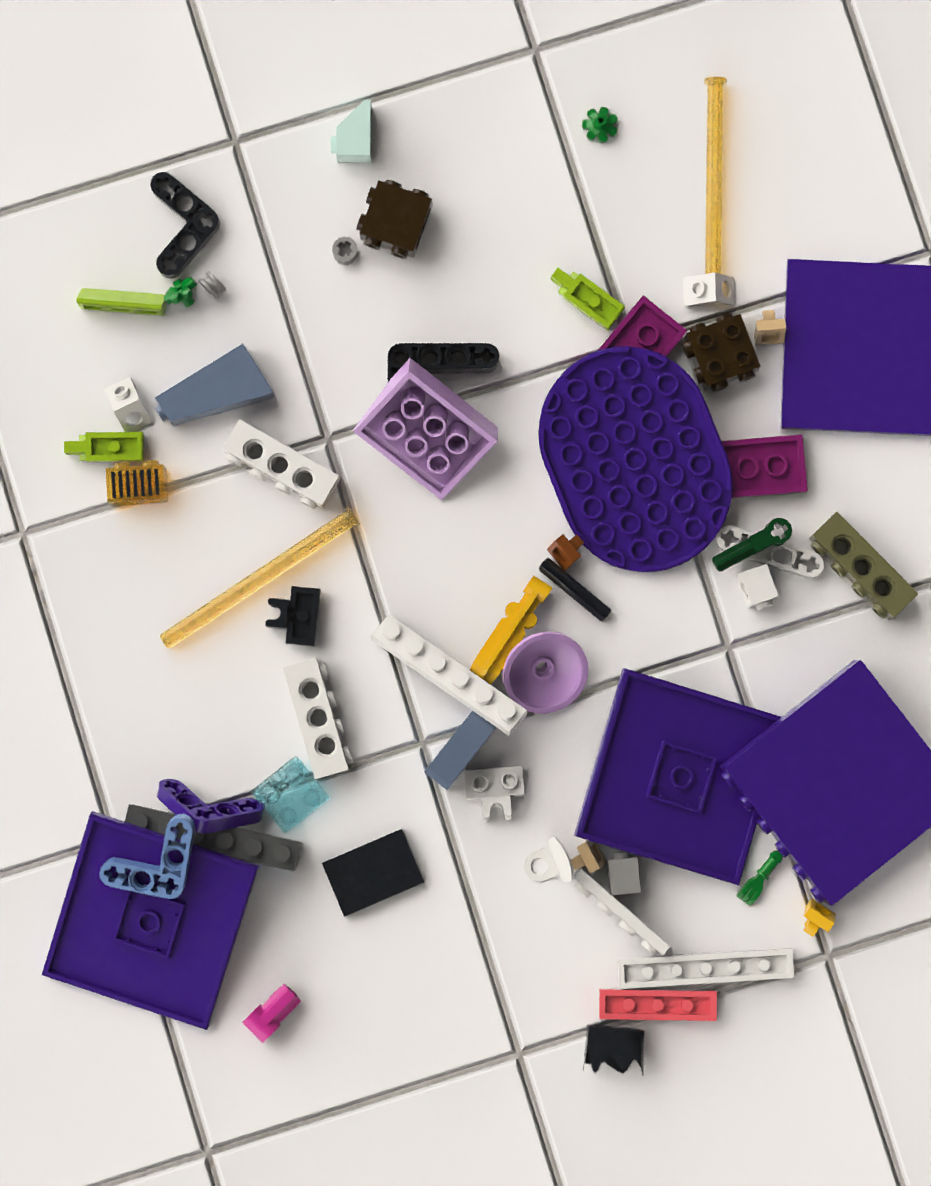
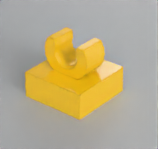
(817, 917)

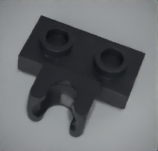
(297, 615)

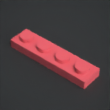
(658, 1004)

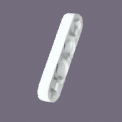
(768, 555)

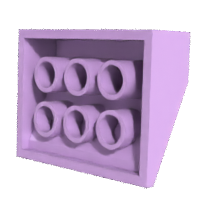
(426, 429)

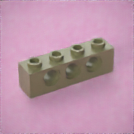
(899, 590)

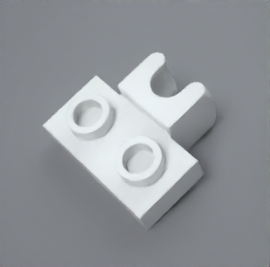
(495, 788)

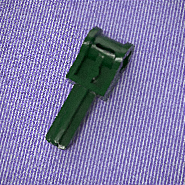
(753, 544)

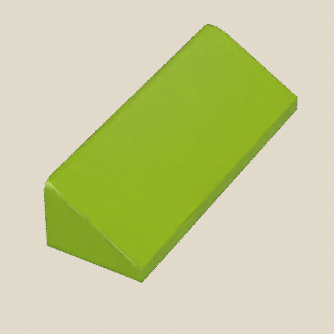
(121, 301)

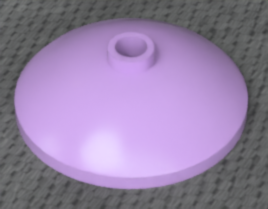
(555, 682)

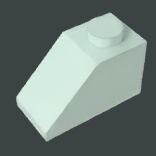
(353, 136)

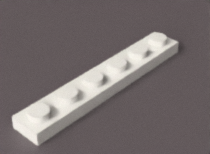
(449, 675)
(705, 968)

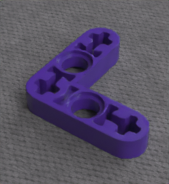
(212, 817)

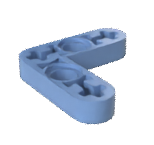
(166, 870)

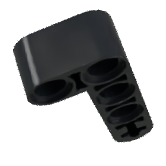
(443, 352)

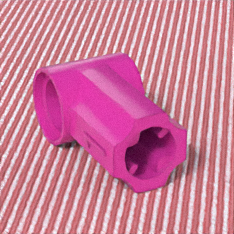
(267, 1017)

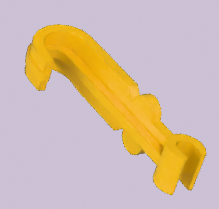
(510, 631)

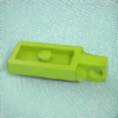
(588, 298)
(107, 447)

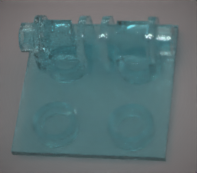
(290, 794)

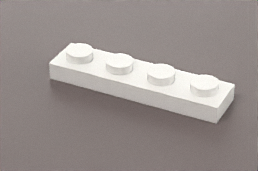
(629, 922)

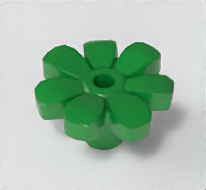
(600, 124)
(181, 292)

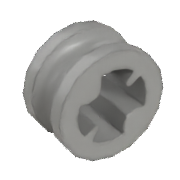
(353, 249)
(212, 285)

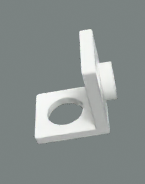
(708, 289)
(124, 401)

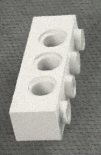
(246, 436)
(297, 677)

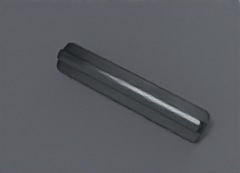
(574, 589)

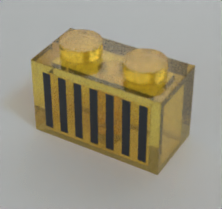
(136, 483)

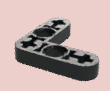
(191, 228)

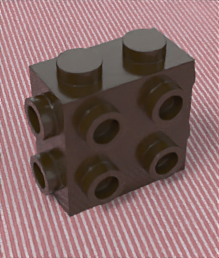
(394, 218)
(721, 352)

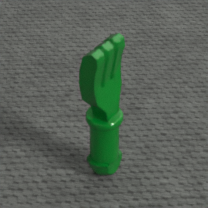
(754, 885)

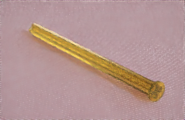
(714, 174)
(259, 578)

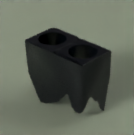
(614, 1046)

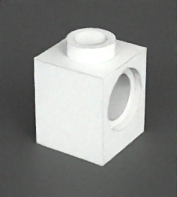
(758, 587)

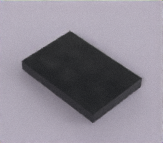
(373, 872)

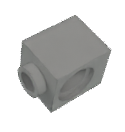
(623, 874)

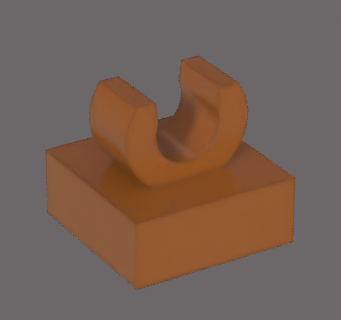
(565, 550)

